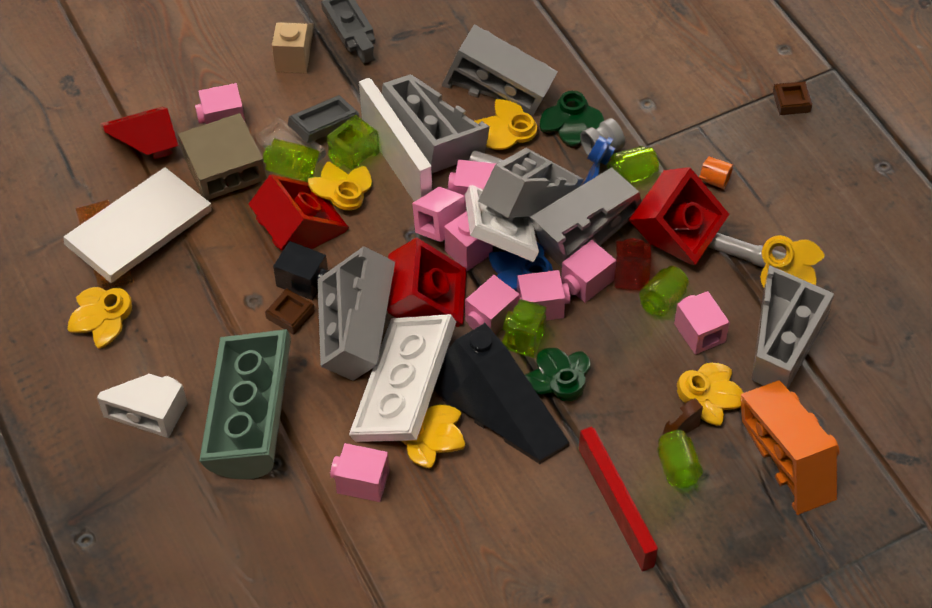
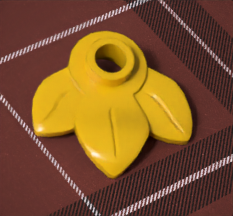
(509, 125)
(341, 188)
(798, 258)
(99, 316)
(712, 390)
(436, 435)

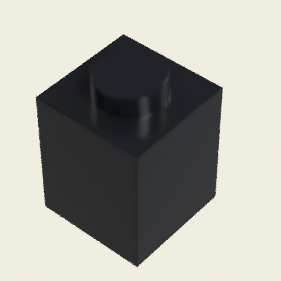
(299, 270)

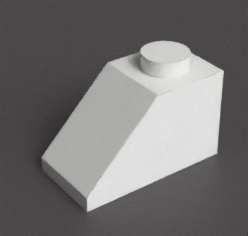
(145, 403)

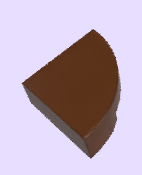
(688, 420)

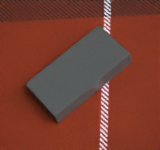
(321, 118)

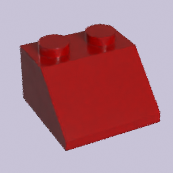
(295, 213)
(680, 215)
(426, 283)

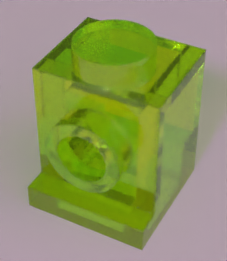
(352, 143)
(290, 159)
(524, 328)

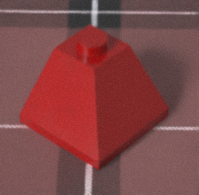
(145, 131)

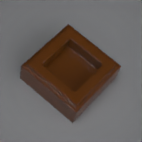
(792, 98)
(290, 311)

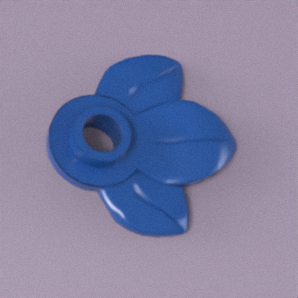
(599, 154)
(510, 265)

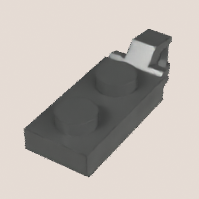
(351, 27)

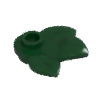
(570, 117)
(560, 373)

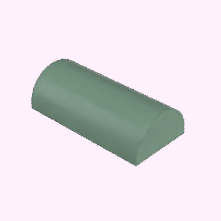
(246, 404)

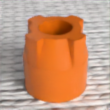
(716, 172)

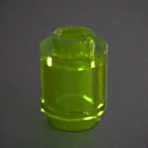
(635, 163)
(664, 291)
(679, 459)

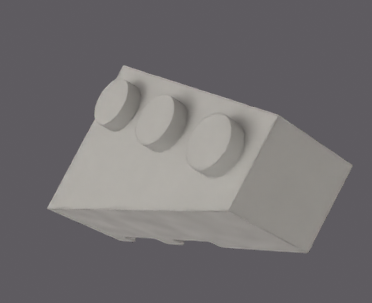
(526, 185)
(585, 215)
(353, 312)

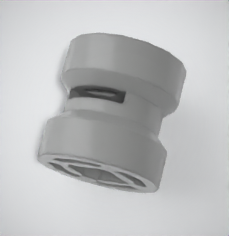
(606, 129)

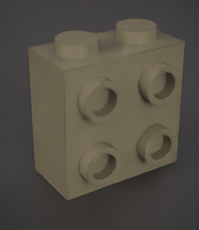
(222, 156)

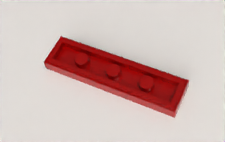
(618, 499)

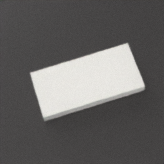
(395, 142)
(137, 224)
(403, 379)

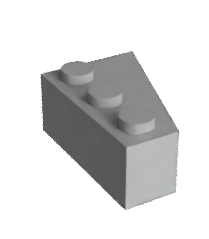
(499, 71)
(435, 126)
(788, 325)

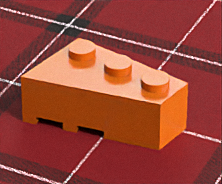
(795, 443)

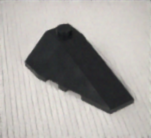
(492, 389)

